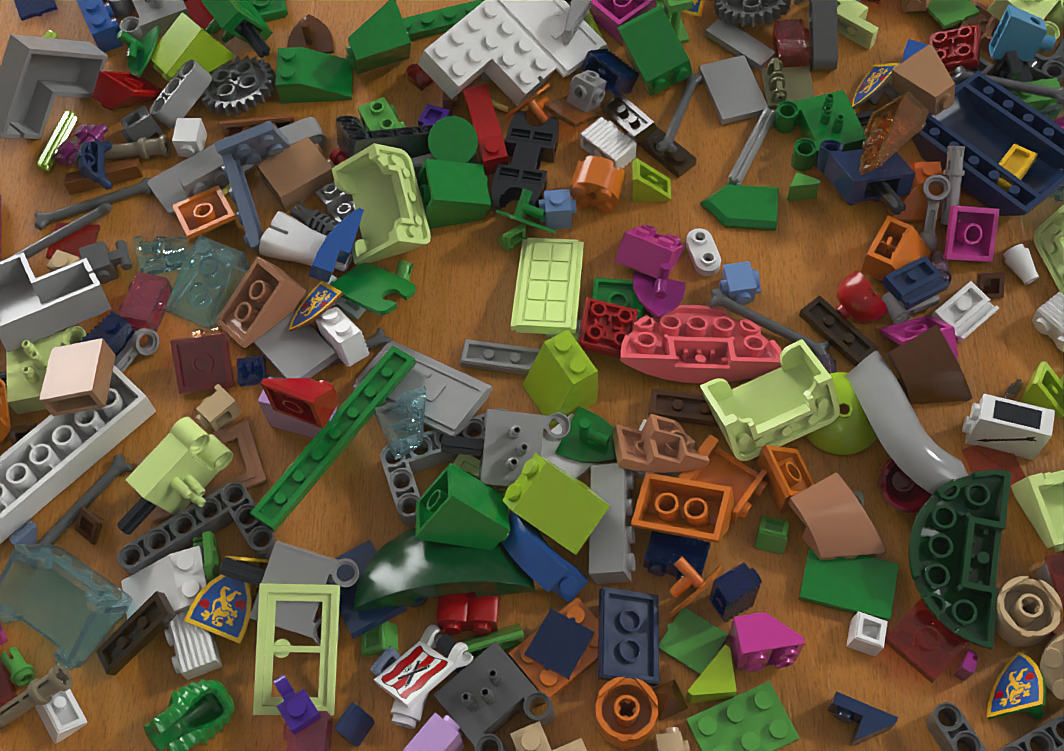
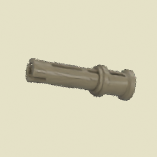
(143, 148)
(38, 693)

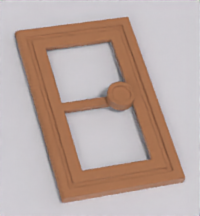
(250, 454)

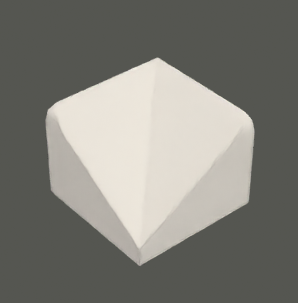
(866, 634)

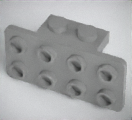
(191, 178)

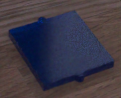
(32, 8)
(559, 644)

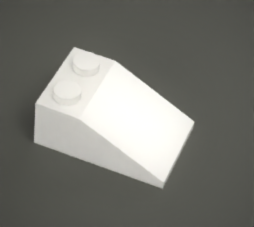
(176, 575)

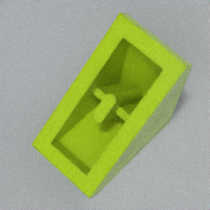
(649, 184)
(1045, 390)
(716, 681)

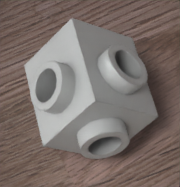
(586, 90)

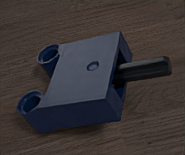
(885, 182)

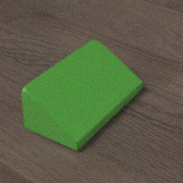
(506, 637)

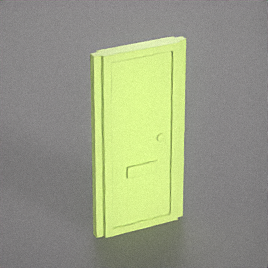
(547, 286)

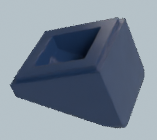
(354, 724)

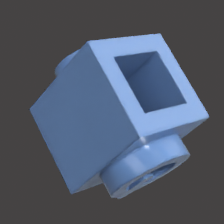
(558, 209)
(740, 282)

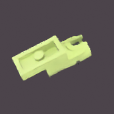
(852, 23)

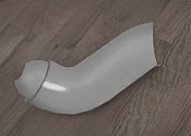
(900, 427)

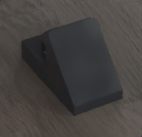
(1013, 68)

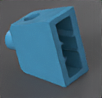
(1022, 33)

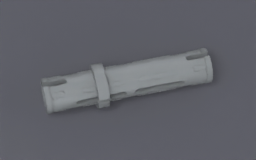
(954, 173)

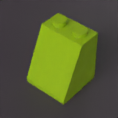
(185, 42)
(562, 377)
(555, 503)

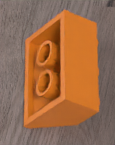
(684, 507)

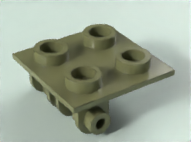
(786, 83)

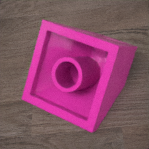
(971, 233)
(905, 331)

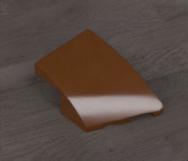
(929, 369)

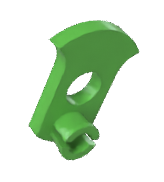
(210, 547)

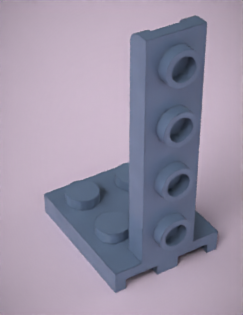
(245, 149)

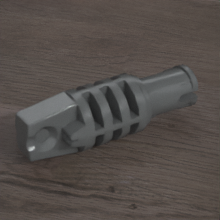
(314, 218)

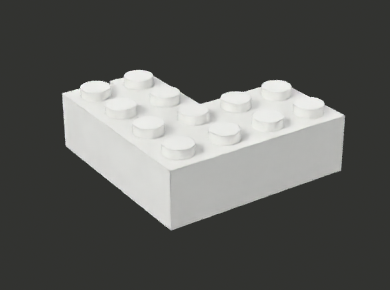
(491, 44)

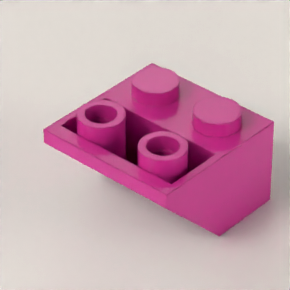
(646, 250)
(763, 641)

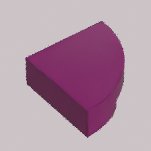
(967, 665)

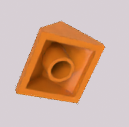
(204, 213)
(785, 474)

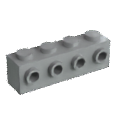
(612, 538)

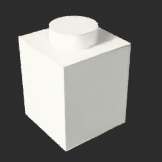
(189, 136)

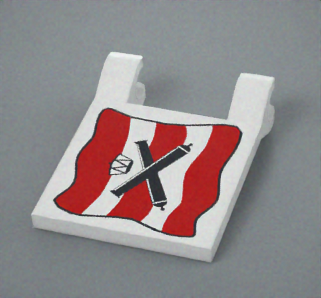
(421, 668)

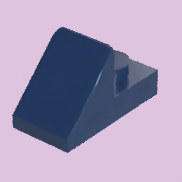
(868, 718)

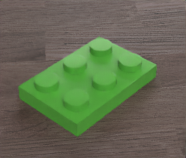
(744, 723)

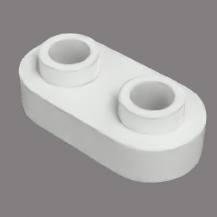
(701, 250)

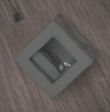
(139, 124)

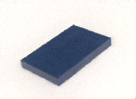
(359, 621)
(628, 635)

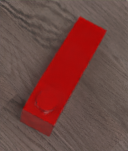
(485, 122)

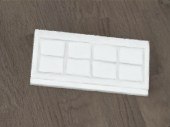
(545, 25)

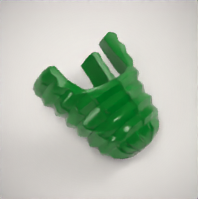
(192, 717)

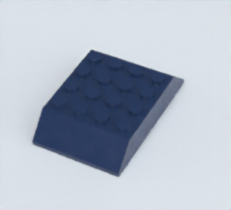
(988, 123)

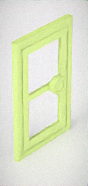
(267, 648)

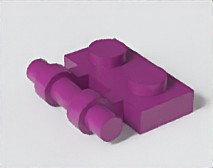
(83, 133)

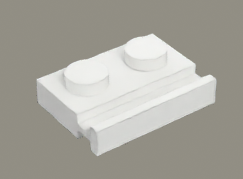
(966, 310)

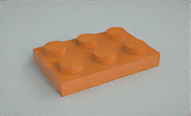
(549, 681)

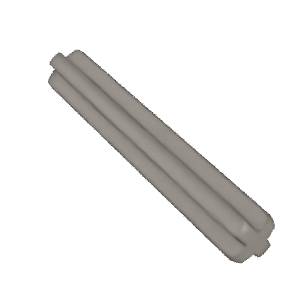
(751, 147)

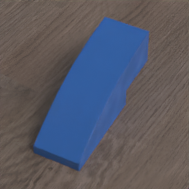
(336, 246)

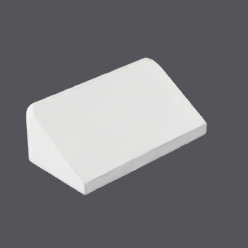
(61, 716)

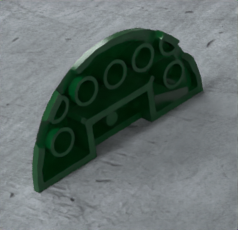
(957, 553)
(422, 569)

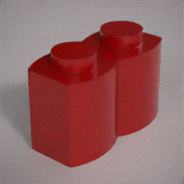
(466, 613)

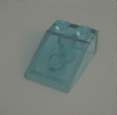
(206, 281)

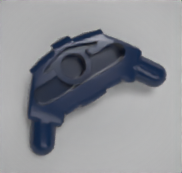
(91, 162)

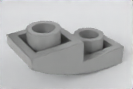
(335, 202)

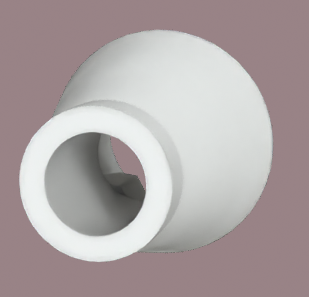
(1021, 263)

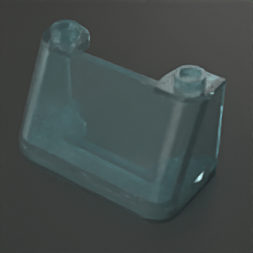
(60, 600)

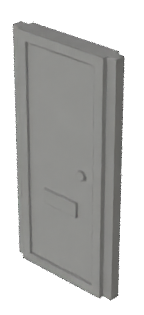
(450, 394)

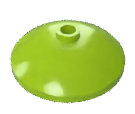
(849, 432)

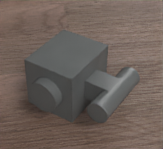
(104, 262)

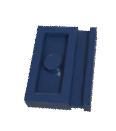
(915, 282)

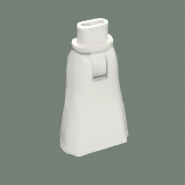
(293, 242)

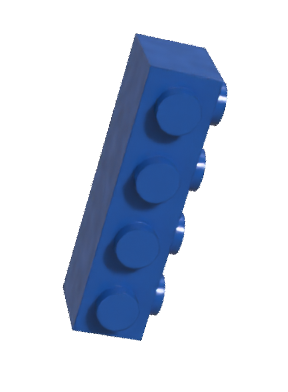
(100, 24)

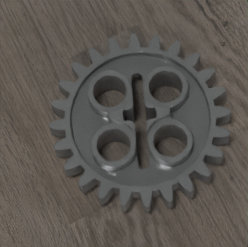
(750, 10)
(239, 86)

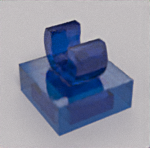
(251, 370)

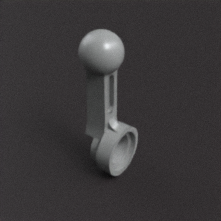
(928, 234)
(133, 348)

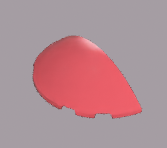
(699, 346)

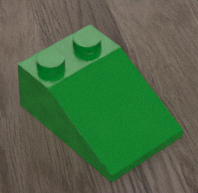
(312, 76)

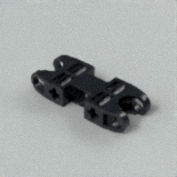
(528, 148)

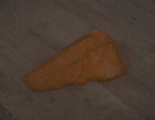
(890, 129)

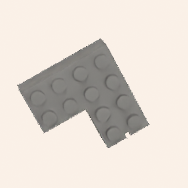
(38, 71)
(47, 304)

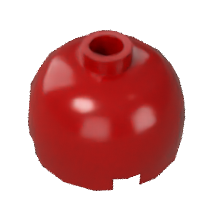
(859, 300)

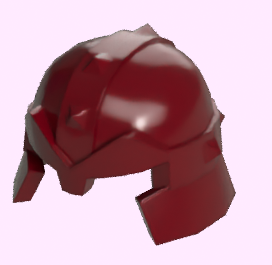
(900, 489)

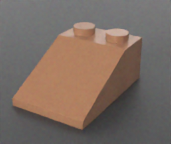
(259, 302)

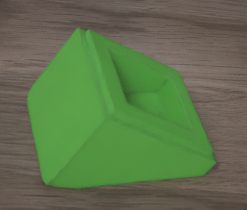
(803, 188)
(513, 237)
(772, 534)
(379, 639)

